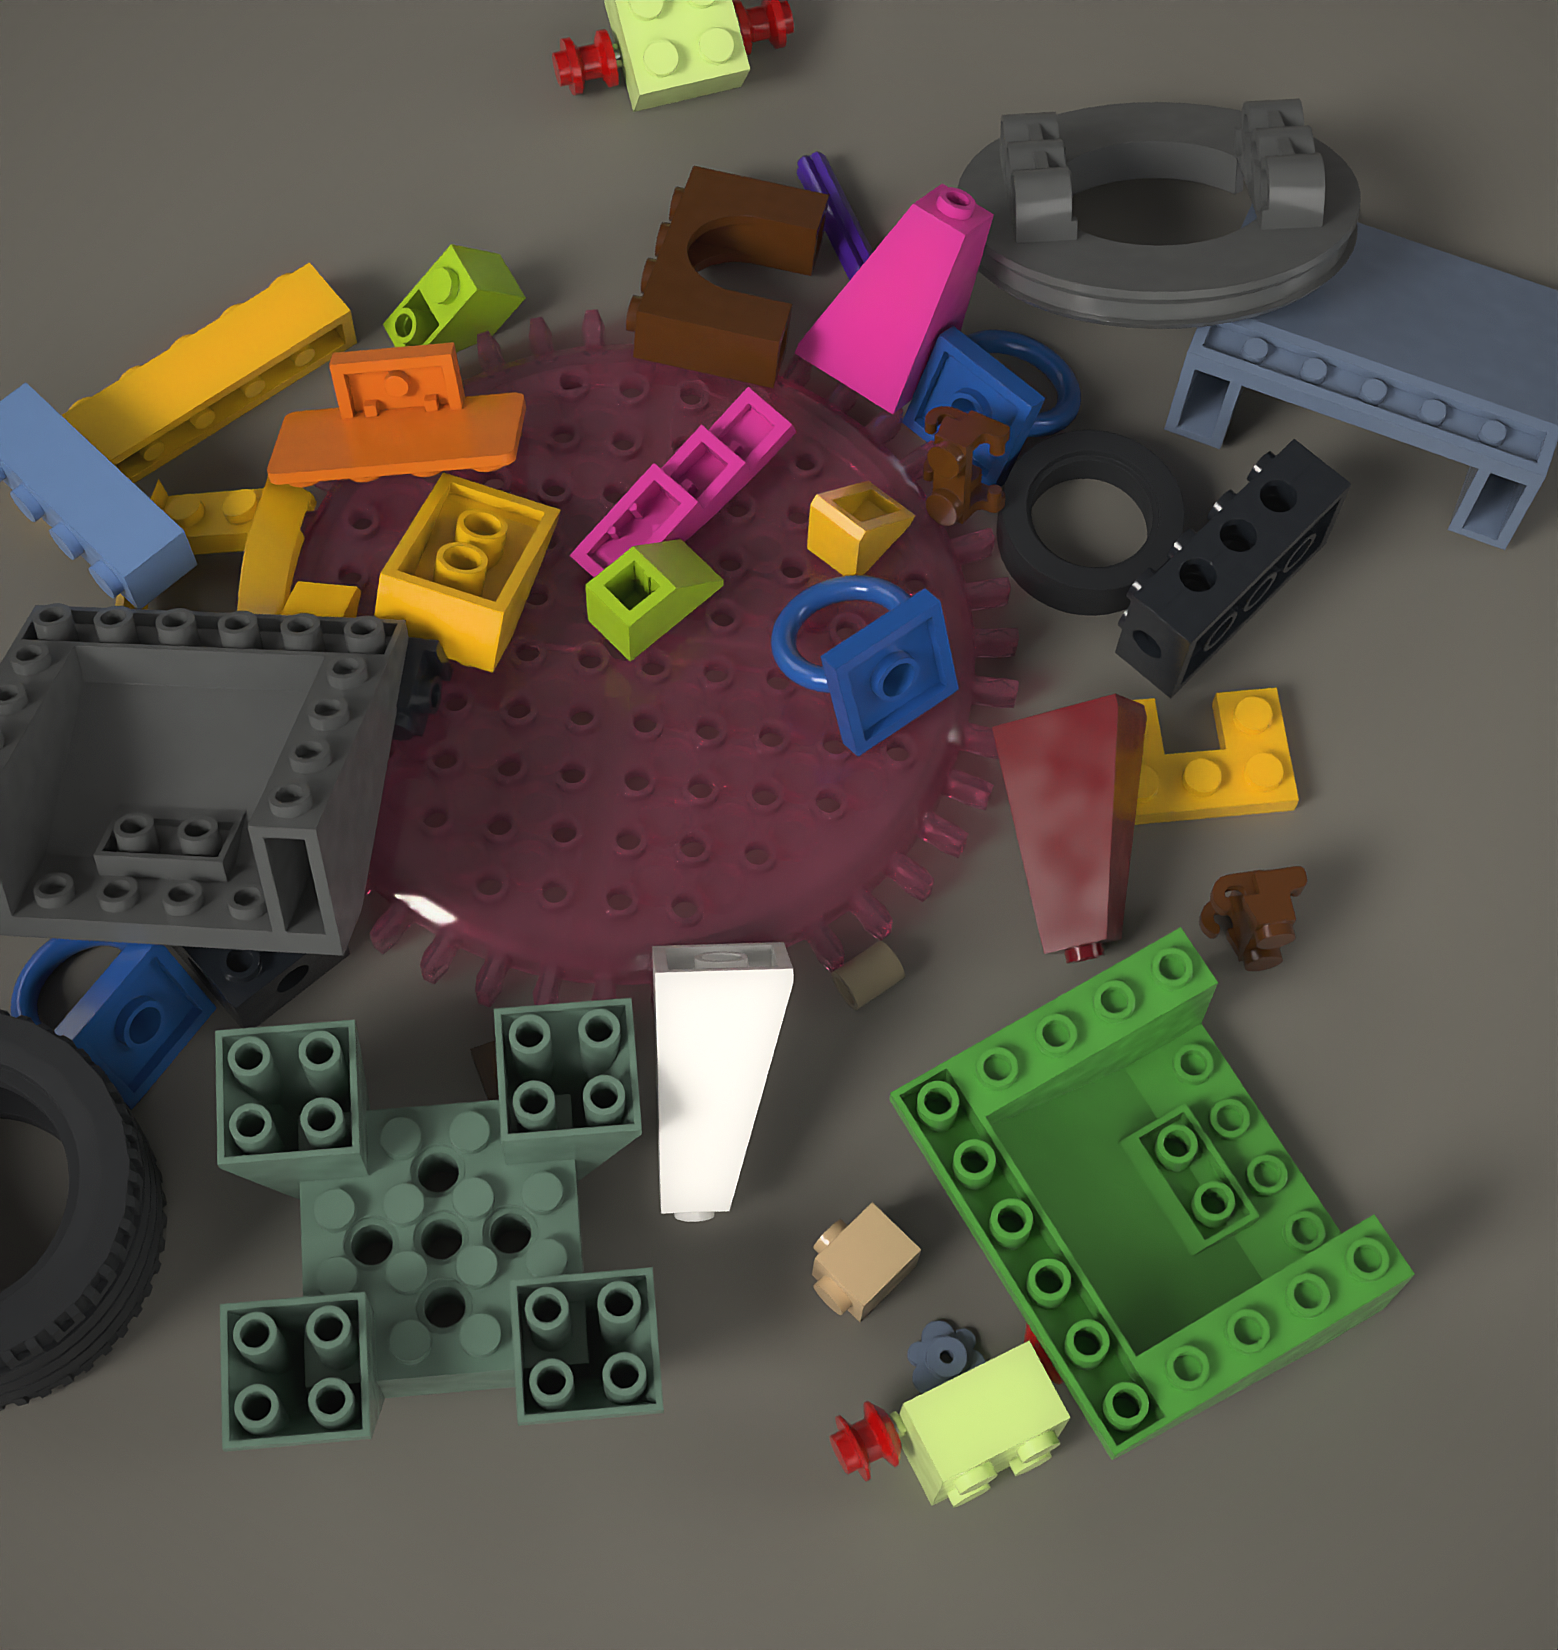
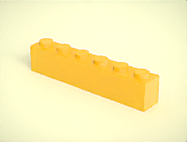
(216, 374)

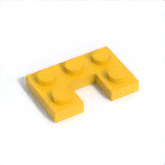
(1242, 778)

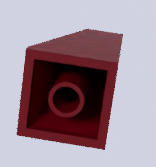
(1074, 814)

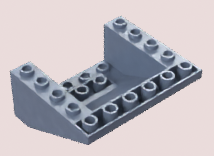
(1407, 351)

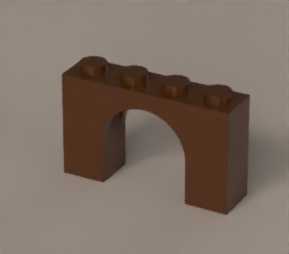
(711, 328)

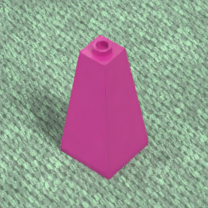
(902, 299)

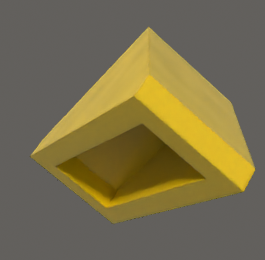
(855, 526)

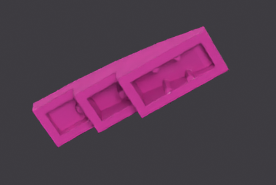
(691, 485)

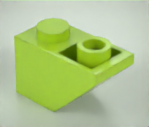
(456, 300)
(648, 594)

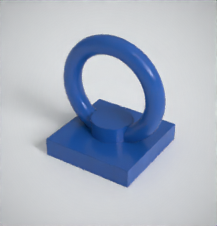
(969, 379)
(879, 673)
(130, 1017)

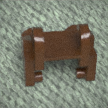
(956, 481)
(1259, 913)

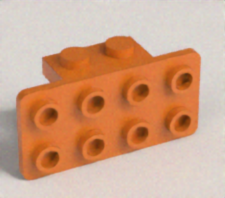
(397, 417)

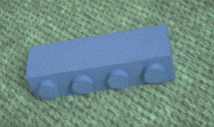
(88, 502)

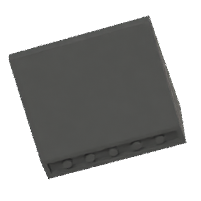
(193, 775)

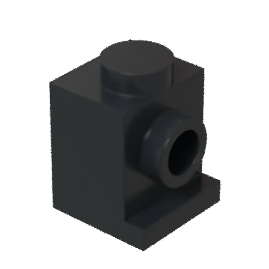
(420, 687)

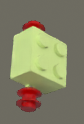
(965, 1427)

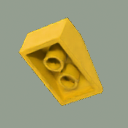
(466, 569)

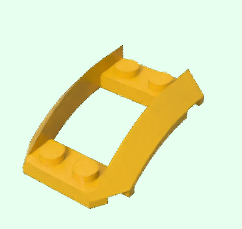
(254, 521)

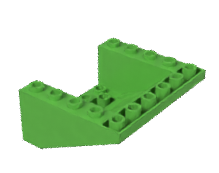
(1142, 1199)

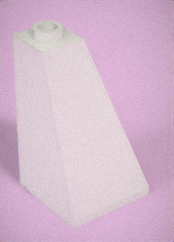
(713, 1052)

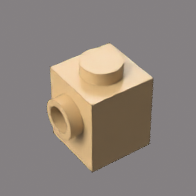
(862, 1262)

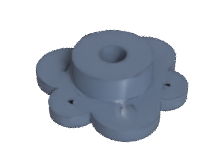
(936, 1340)

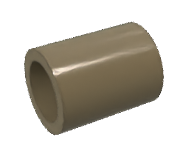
(868, 975)

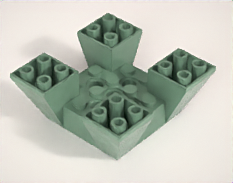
(362, 1333)

